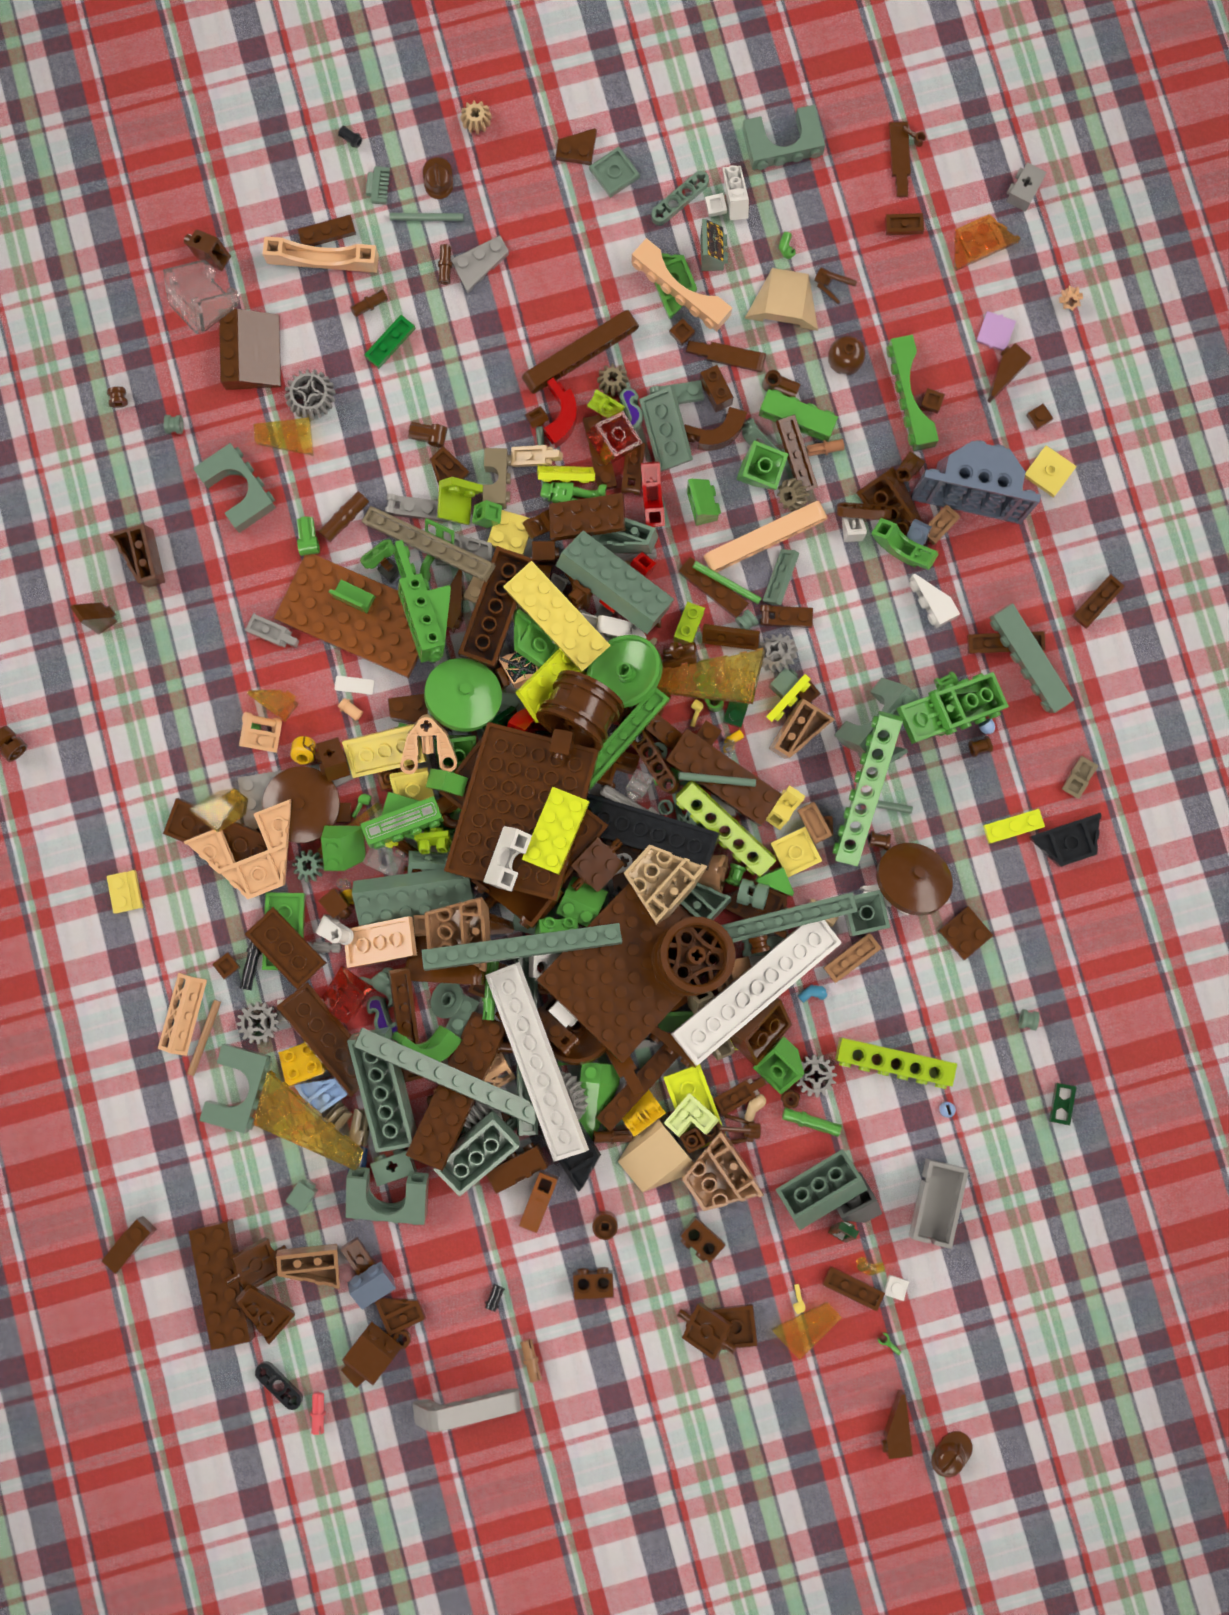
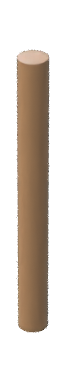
(204, 1037)

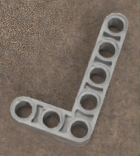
(439, 1417)

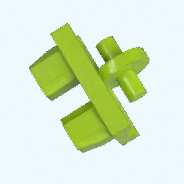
(604, 404)
(433, 837)

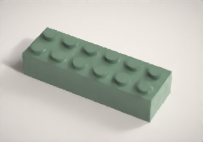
(614, 582)
(408, 894)
(383, 1097)

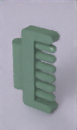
(373, 184)

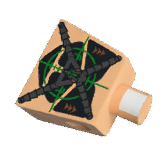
(517, 668)

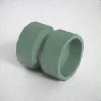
(759, 896)

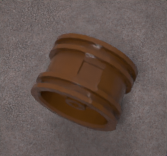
(581, 707)
(693, 956)

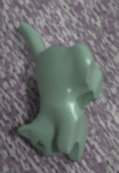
(381, 983)

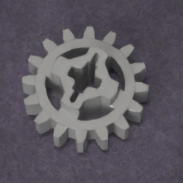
(777, 654)
(251, 1017)
(817, 1084)

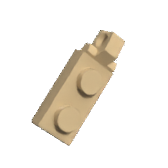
(534, 455)

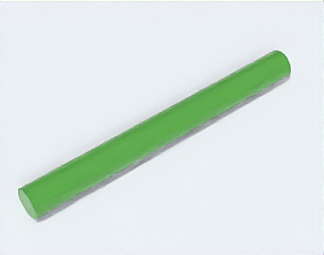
(726, 582)

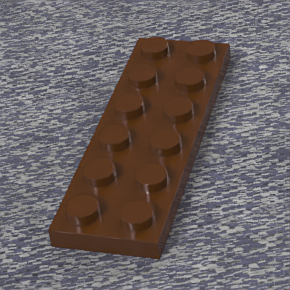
(699, 757)
(186, 825)
(322, 1034)

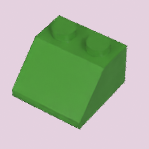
(702, 501)
(342, 847)
(581, 904)

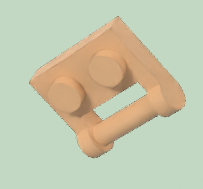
(257, 738)

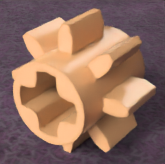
(1068, 293)

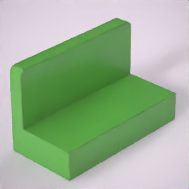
(353, 596)

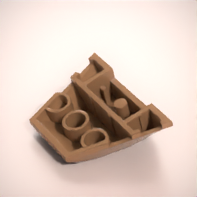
(458, 925)
(720, 1176)

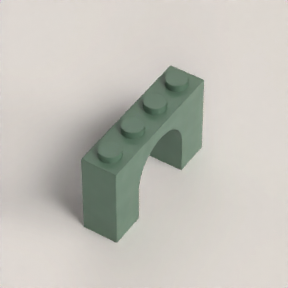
(765, 153)
(229, 462)
(891, 696)
(254, 1067)
(363, 1204)

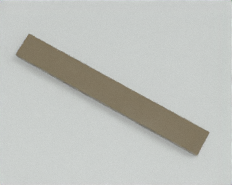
(428, 544)

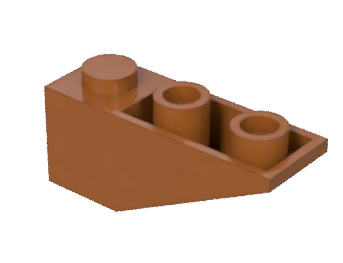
(538, 1201)

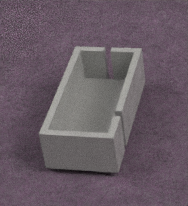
(938, 1203)

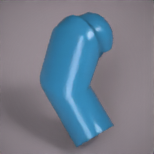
(813, 990)

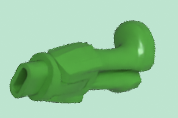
(565, 491)

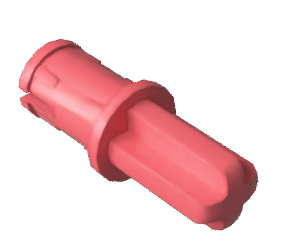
(317, 1413)

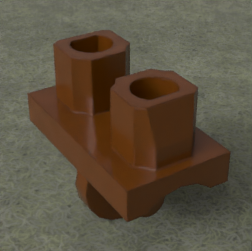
(580, 596)
(679, 654)

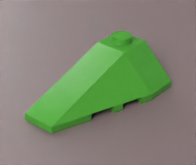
(600, 1085)

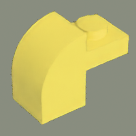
(785, 807)

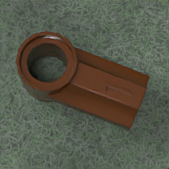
(786, 386)
(432, 434)
(909, 467)

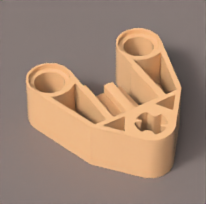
(444, 744)

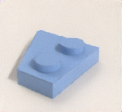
(321, 1093)

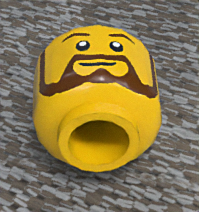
(303, 750)

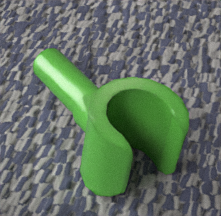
(363, 799)
(889, 1344)

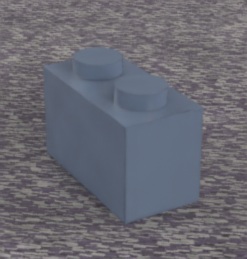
(371, 1285)

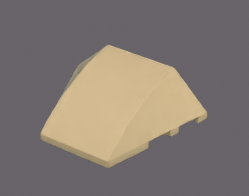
(785, 298)
(662, 880)
(654, 1158)

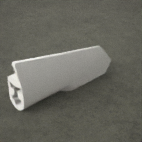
(612, 627)

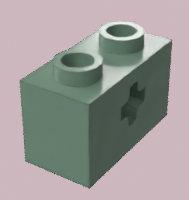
(384, 1174)

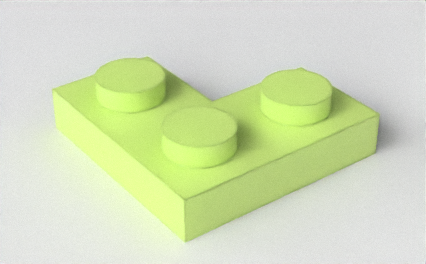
(691, 1112)

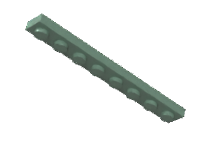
(792, 917)

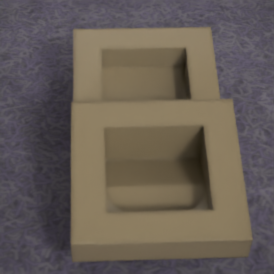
(1079, 777)

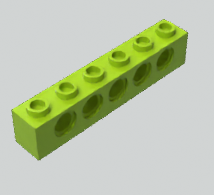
(764, 857)
(945, 1069)

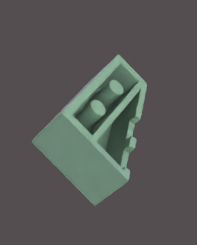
(635, 539)
(705, 902)

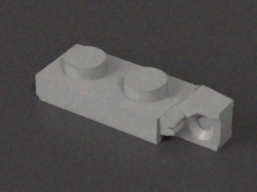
(271, 631)

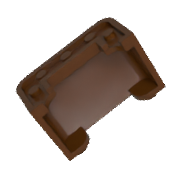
(523, 905)
(457, 975)

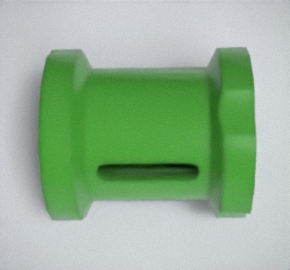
(946, 680)
(735, 875)

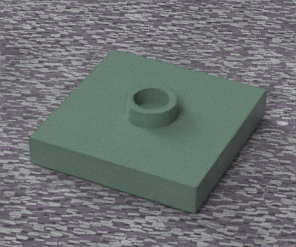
(614, 172)

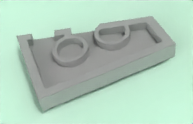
(478, 261)
(478, 547)

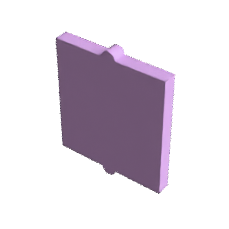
(995, 331)

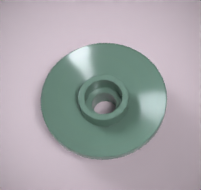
(446, 1000)

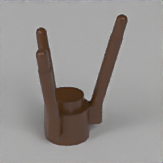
(825, 277)
(750, 1131)

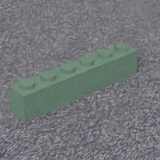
(1030, 658)

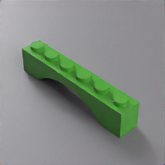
(921, 429)

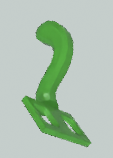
(429, 559)

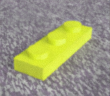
(565, 473)
(789, 699)
(1013, 826)

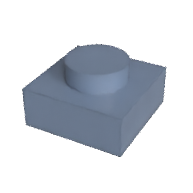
(919, 532)

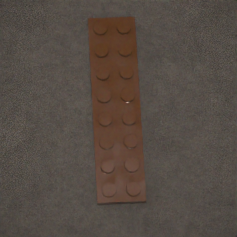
(450, 1109)

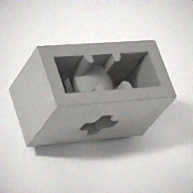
(1031, 178)

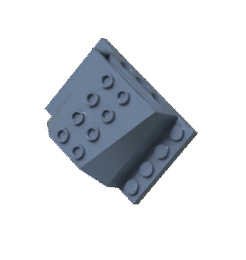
(979, 482)

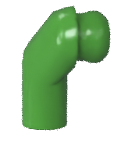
(784, 246)

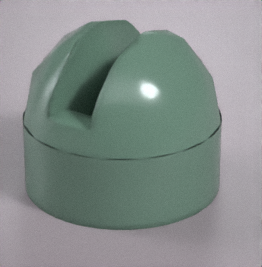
(662, 809)

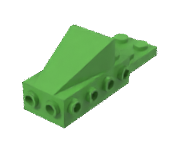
(424, 608)
(953, 708)

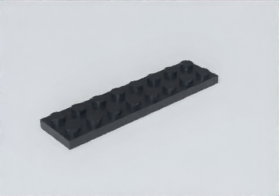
(643, 828)

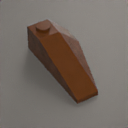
(891, 492)

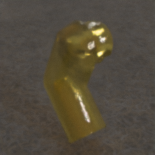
(868, 1268)

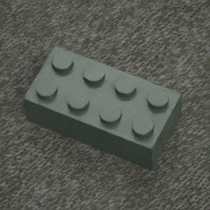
(478, 1153)
(821, 1189)

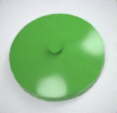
(628, 668)
(462, 694)

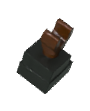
(389, 569)

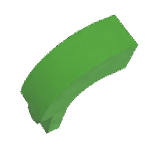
(898, 545)
(438, 1047)

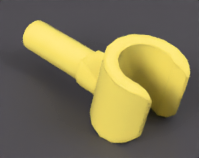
(697, 706)
(799, 1306)

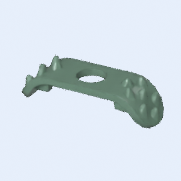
(751, 432)

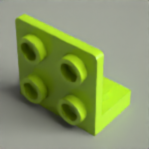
(455, 499)

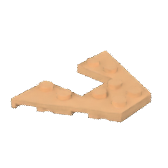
(259, 872)

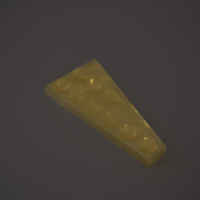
(716, 678)
(299, 1122)

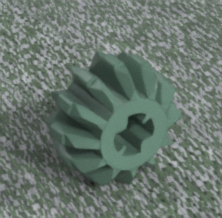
(301, 868)

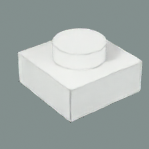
(715, 205)
(896, 1287)

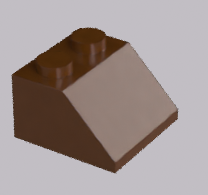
(372, 1353)

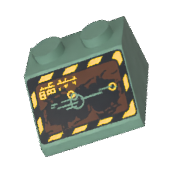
(712, 246)

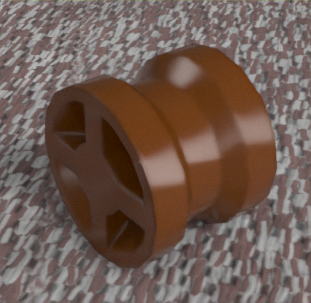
(117, 397)
(759, 944)

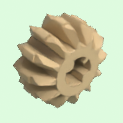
(472, 111)

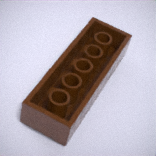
(493, 611)
(211, 1252)

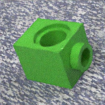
(487, 514)

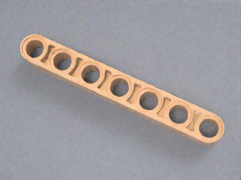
(765, 537)

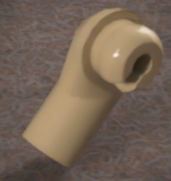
(754, 1106)

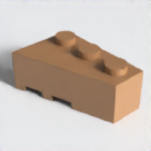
(799, 728)
(310, 1264)

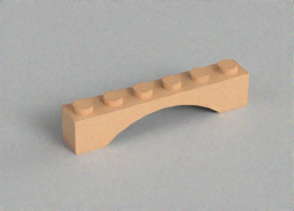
(351, 258)
(708, 308)

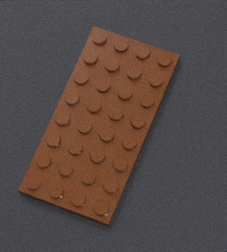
(377, 636)

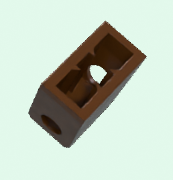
(202, 247)

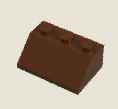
(762, 1032)

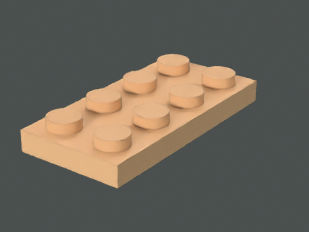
(381, 942)

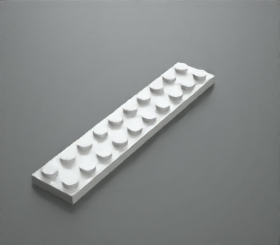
(755, 990)
(536, 1062)

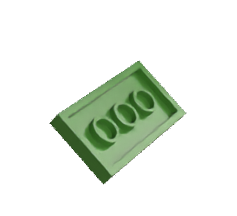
(292, 908)

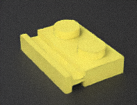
(124, 892)

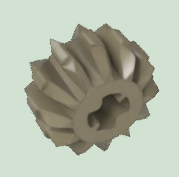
(615, 373)
(792, 494)

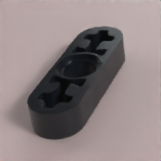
(287, 1384)

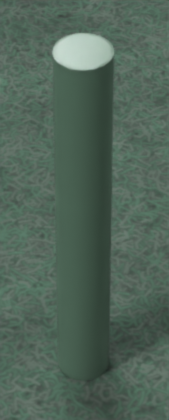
(893, 806)

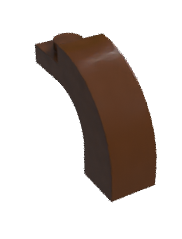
(721, 436)

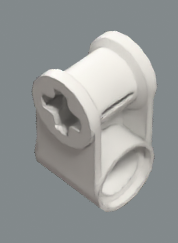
(334, 931)

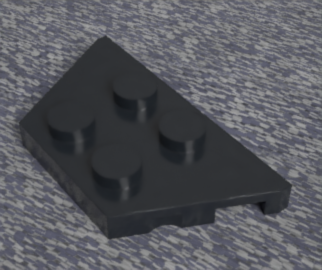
(1070, 841)
(581, 1165)

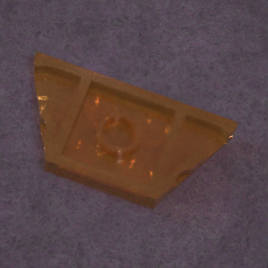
(980, 240)

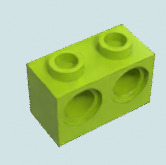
(689, 623)

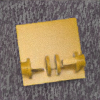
(300, 1064)
(643, 1114)

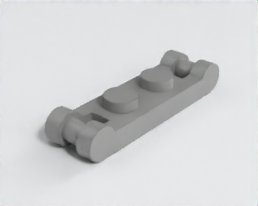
(412, 507)

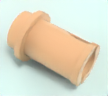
(350, 709)

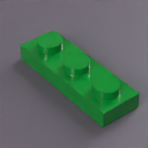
(389, 341)

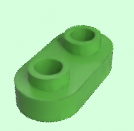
(379, 552)

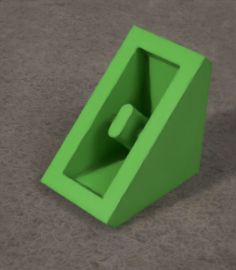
(447, 782)
(777, 880)

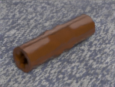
(344, 516)

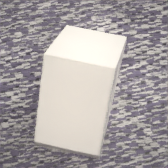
(853, 529)

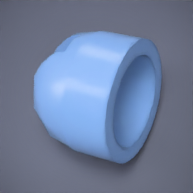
(987, 726)
(943, 1110)

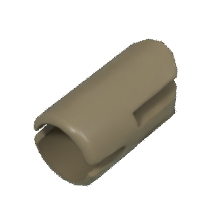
(338, 1115)
(359, 1128)

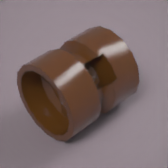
(10, 745)
(605, 1225)

